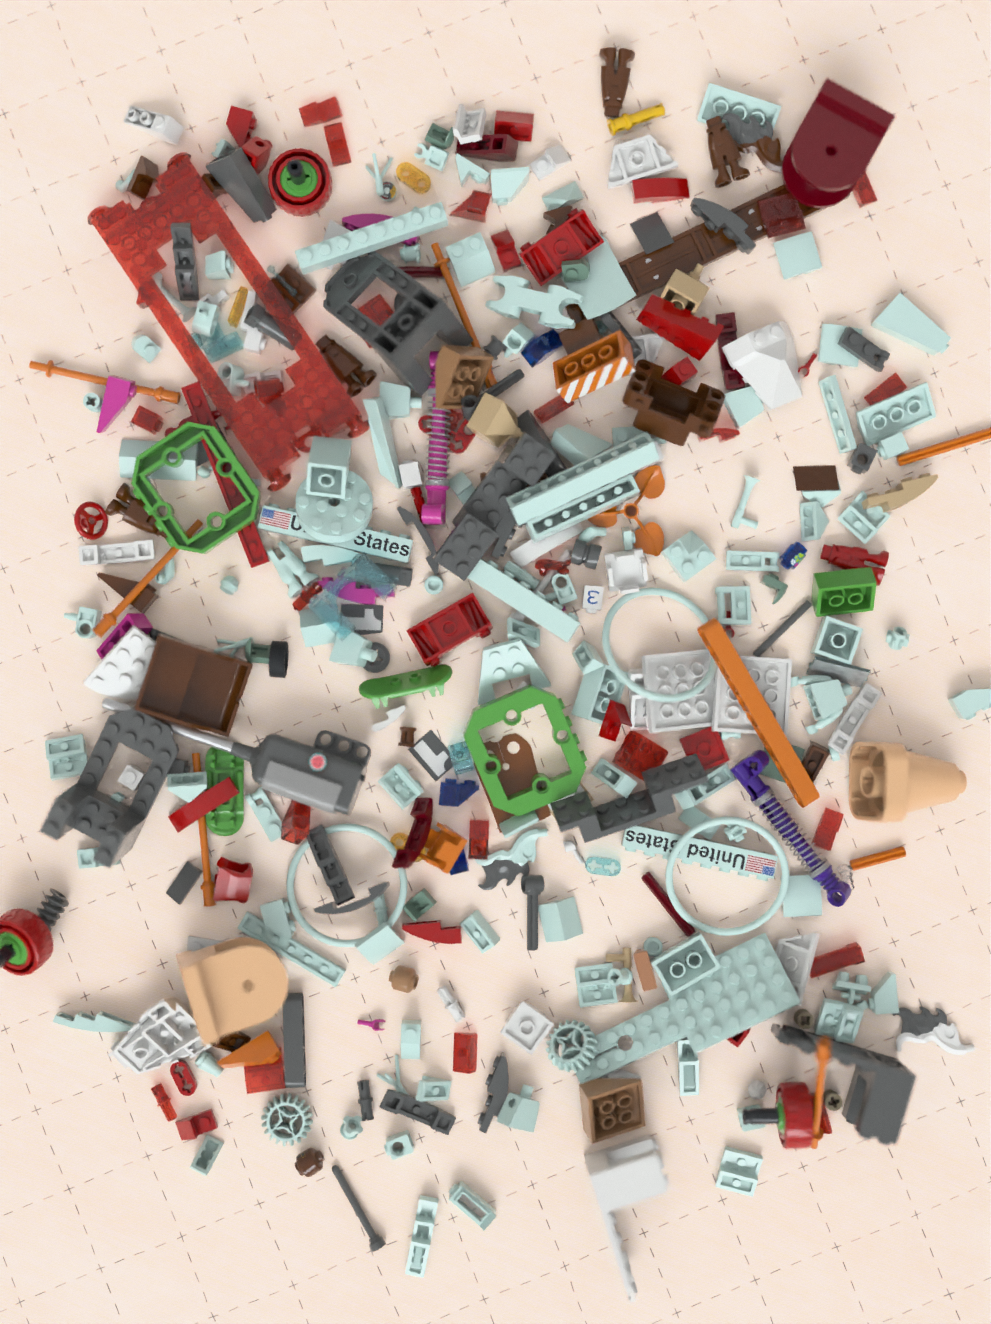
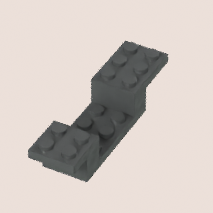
(488, 504)
(637, 808)

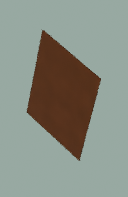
(815, 478)

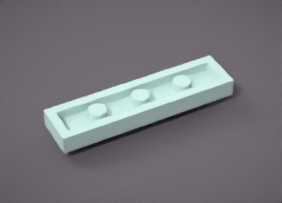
(837, 414)

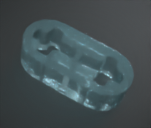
(601, 870)

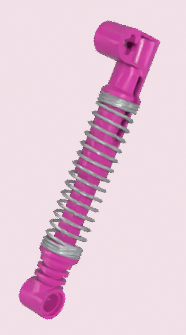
(437, 484)

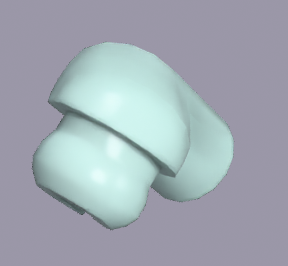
(122, 186)
(591, 532)
(166, 575)

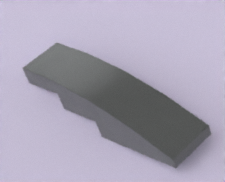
(185, 261)
(330, 865)

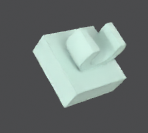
(222, 148)

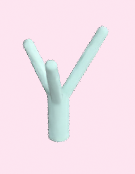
(378, 177)
(232, 644)
(387, 1078)

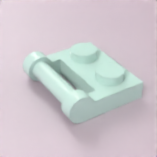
(739, 603)

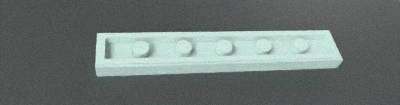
(292, 949)

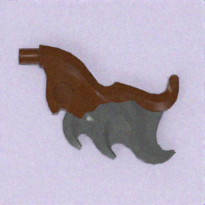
(755, 139)

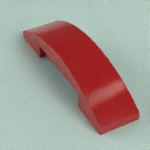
(203, 804)

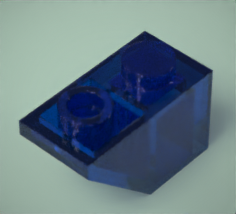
(542, 348)
(456, 793)

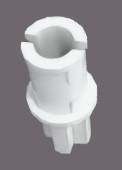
(450, 1003)

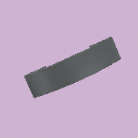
(409, 518)
(375, 892)
(424, 1112)

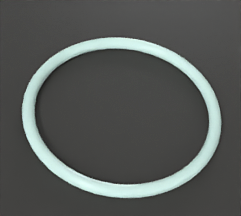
(622, 676)
(291, 875)
(735, 930)

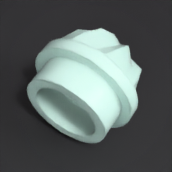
(229, 585)

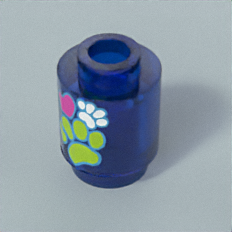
(793, 556)

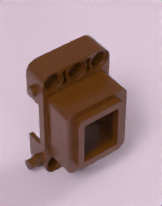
(668, 408)

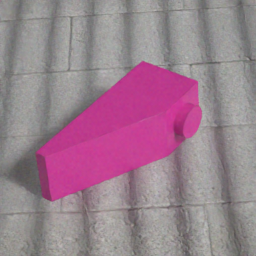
(116, 397)
(122, 628)

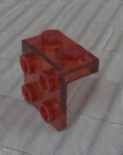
(639, 754)

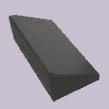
(184, 882)

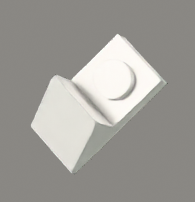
(550, 162)

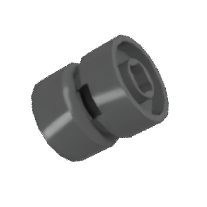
(585, 554)

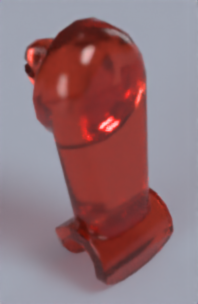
(544, 565)

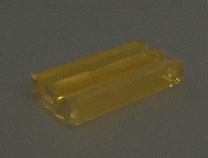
(238, 307)

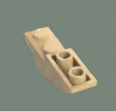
(902, 494)

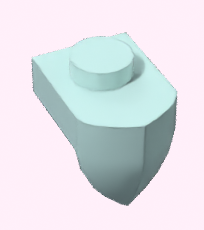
(145, 347)

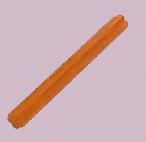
(944, 447)

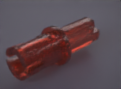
(305, 596)
(164, 1102)

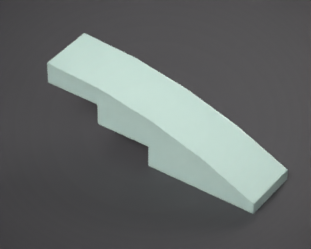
(100, 1023)
(421, 1236)

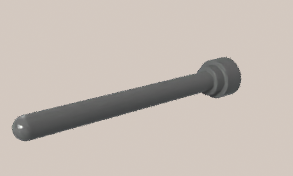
(375, 1240)

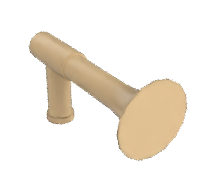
(627, 963)

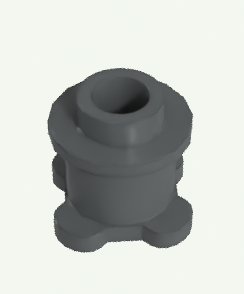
(495, 347)

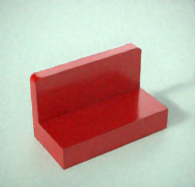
(515, 124)

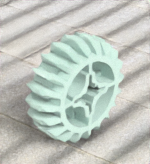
(575, 1031)
(290, 1127)

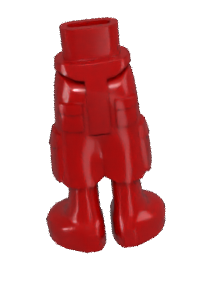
(854, 557)

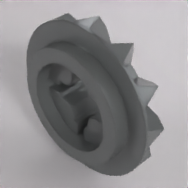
(379, 665)

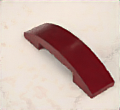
(731, 377)
(418, 835)

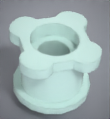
(411, 253)
(351, 1127)

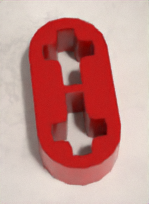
(187, 1075)

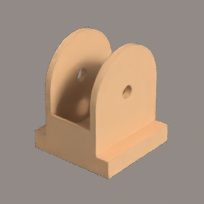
(232, 985)

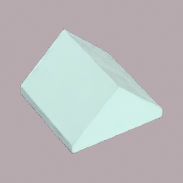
(314, 630)
(560, 919)

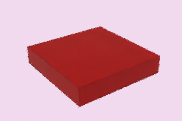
(707, 746)

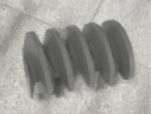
(52, 908)

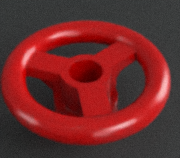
(82, 520)

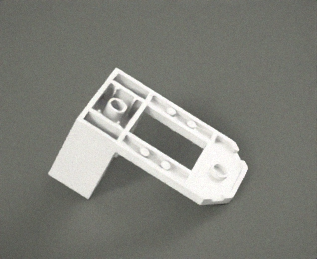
(621, 1178)

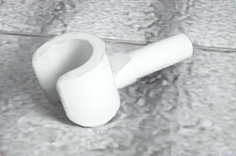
(569, 846)

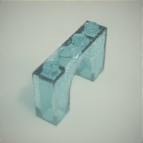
(362, 571)

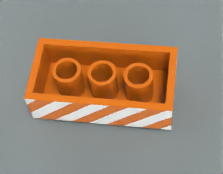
(593, 366)

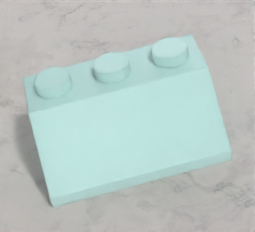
(595, 693)
(685, 963)

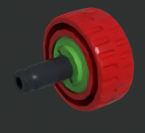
(300, 182)
(24, 942)
(791, 1114)

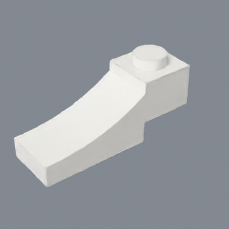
(254, 340)
(637, 703)

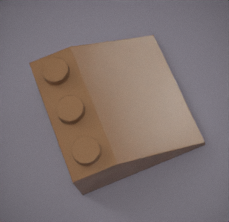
(459, 374)
(611, 1107)

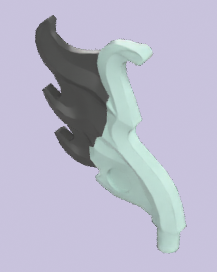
(510, 863)

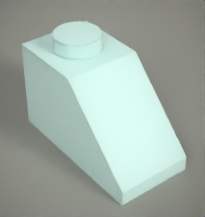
(614, 777)
(884, 995)
(411, 1039)

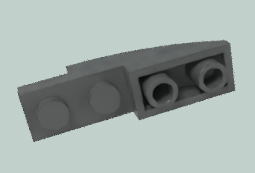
(720, 217)
(529, 424)
(506, 531)
(498, 1086)

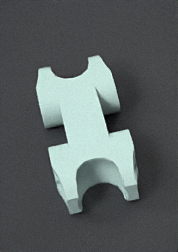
(547, 305)

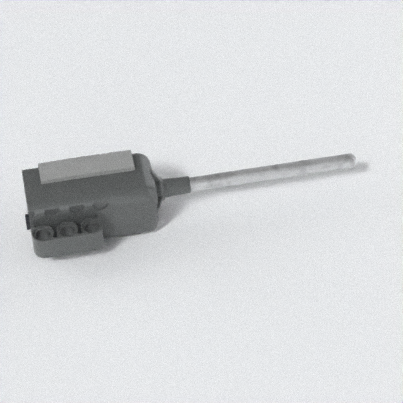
(283, 767)

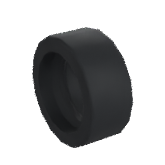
(278, 659)

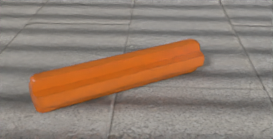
(877, 858)

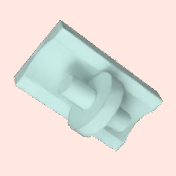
(859, 987)

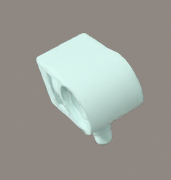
(205, 319)
(517, 339)
(233, 378)
(563, 595)
(84, 617)

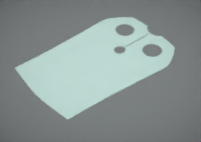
(605, 285)

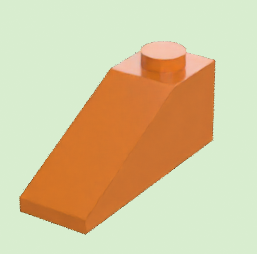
(256, 1052)

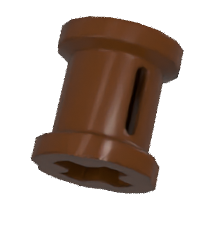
(407, 736)

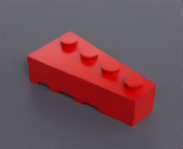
(679, 326)

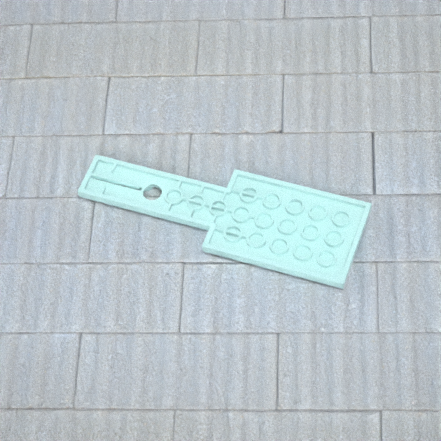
(719, 1006)

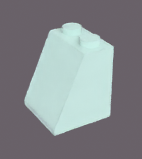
(328, 467)

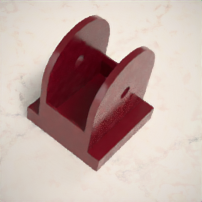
(833, 146)

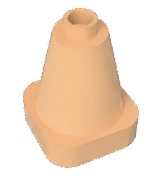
(893, 781)

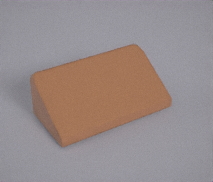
(645, 970)

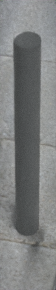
(784, 627)

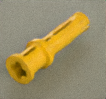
(627, 120)

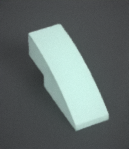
(329, 554)
(687, 1068)

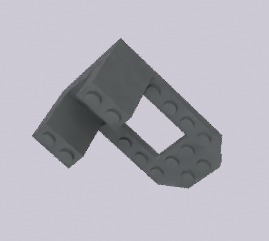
(406, 329)
(100, 815)
(877, 1090)

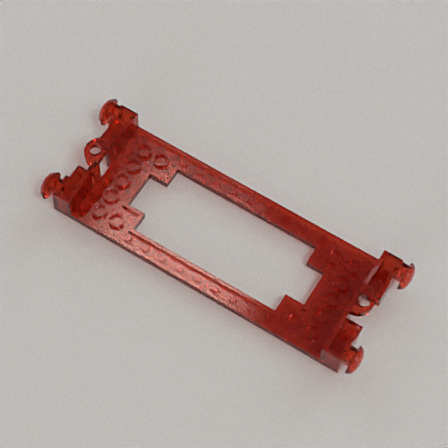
(263, 431)

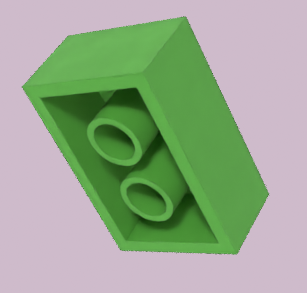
(843, 591)

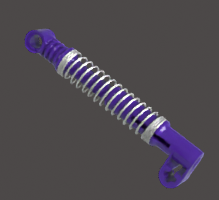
(763, 797)

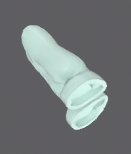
(290, 567)

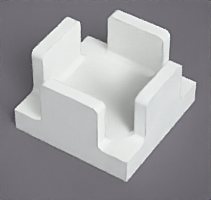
(626, 571)
(526, 1027)

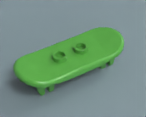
(406, 684)
(229, 816)

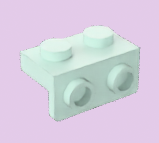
(400, 785)

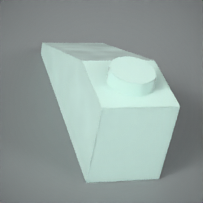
(717, 779)

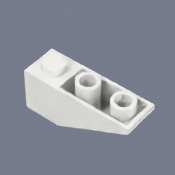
(154, 124)

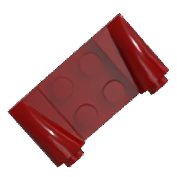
(564, 243)
(449, 629)

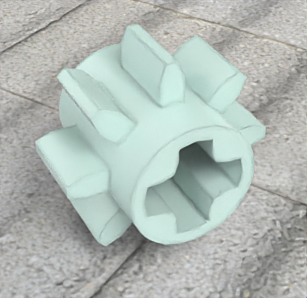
(897, 638)
(735, 832)

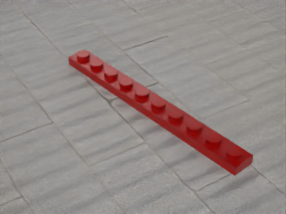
(233, 497)

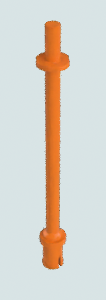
(442, 263)
(159, 394)
(111, 618)
(208, 885)
(823, 1056)

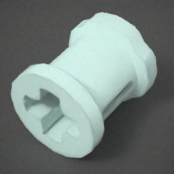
(88, 404)
(622, 976)

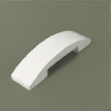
(530, 551)
(116, 553)
(853, 718)

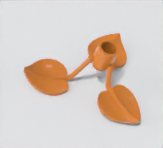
(649, 537)

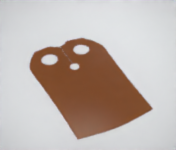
(516, 777)

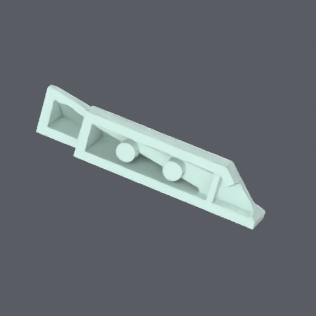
(383, 440)

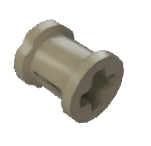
(804, 1025)
(837, 1101)

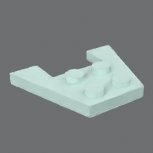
(506, 662)

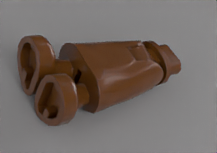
(614, 81)
(724, 153)
(344, 364)
(135, 514)

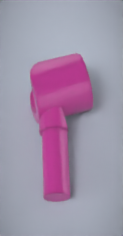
(374, 1024)

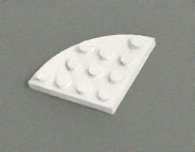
(124, 667)

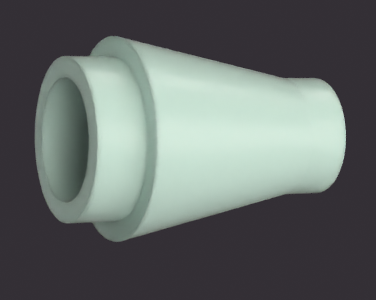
(209, 1064)

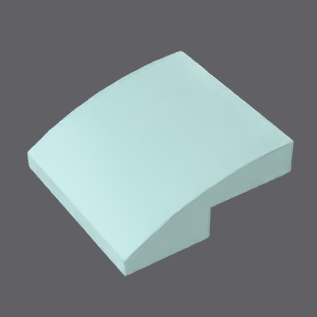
(797, 255)
(830, 351)
(861, 522)
(66, 756)
(802, 897)
(379, 943)
(594, 986)
(838, 1020)
(739, 1171)

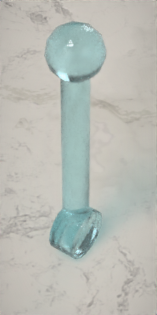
(271, 269)

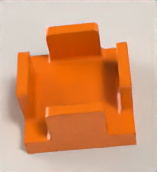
(443, 847)

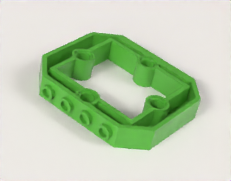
(179, 442)
(531, 797)

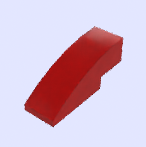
(659, 189)
(434, 932)

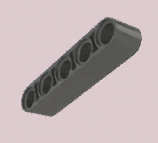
(294, 1040)

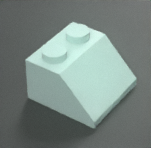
(470, 259)

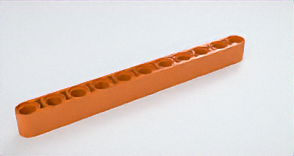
(758, 712)

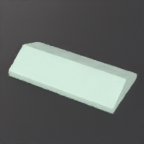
(721, 101)
(895, 414)
(132, 448)

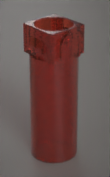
(837, 960)

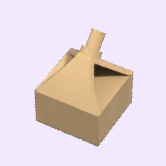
(686, 289)
(494, 421)

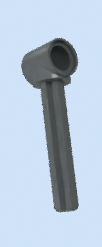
(470, 402)
(532, 887)

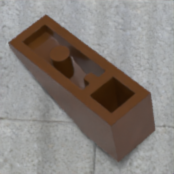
(124, 586)

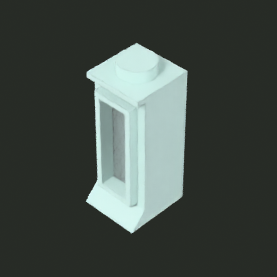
(472, 1204)

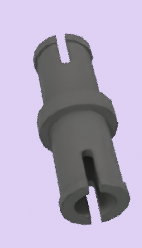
(365, 1100)

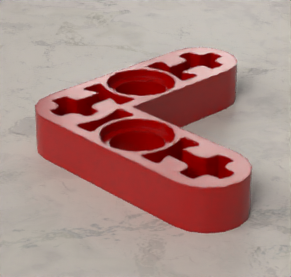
(459, 435)

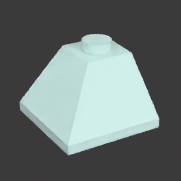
(507, 184)

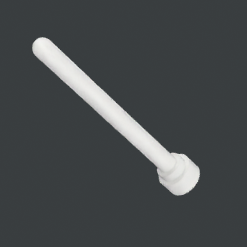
(542, 585)

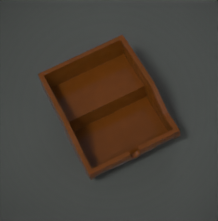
(193, 685)

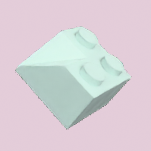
(688, 556)
(836, 640)

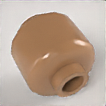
(403, 979)

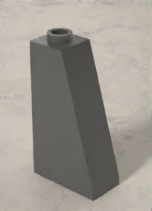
(242, 183)

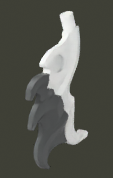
(928, 1027)

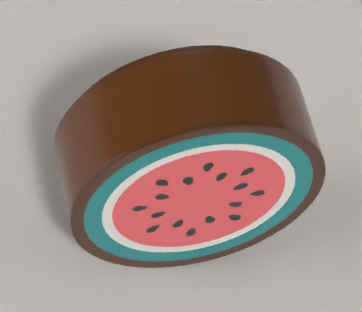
(317, 762)

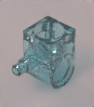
(460, 758)

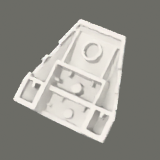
(767, 363)
(160, 1036)

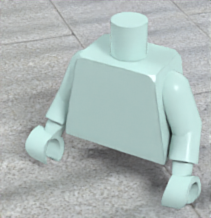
(824, 697)

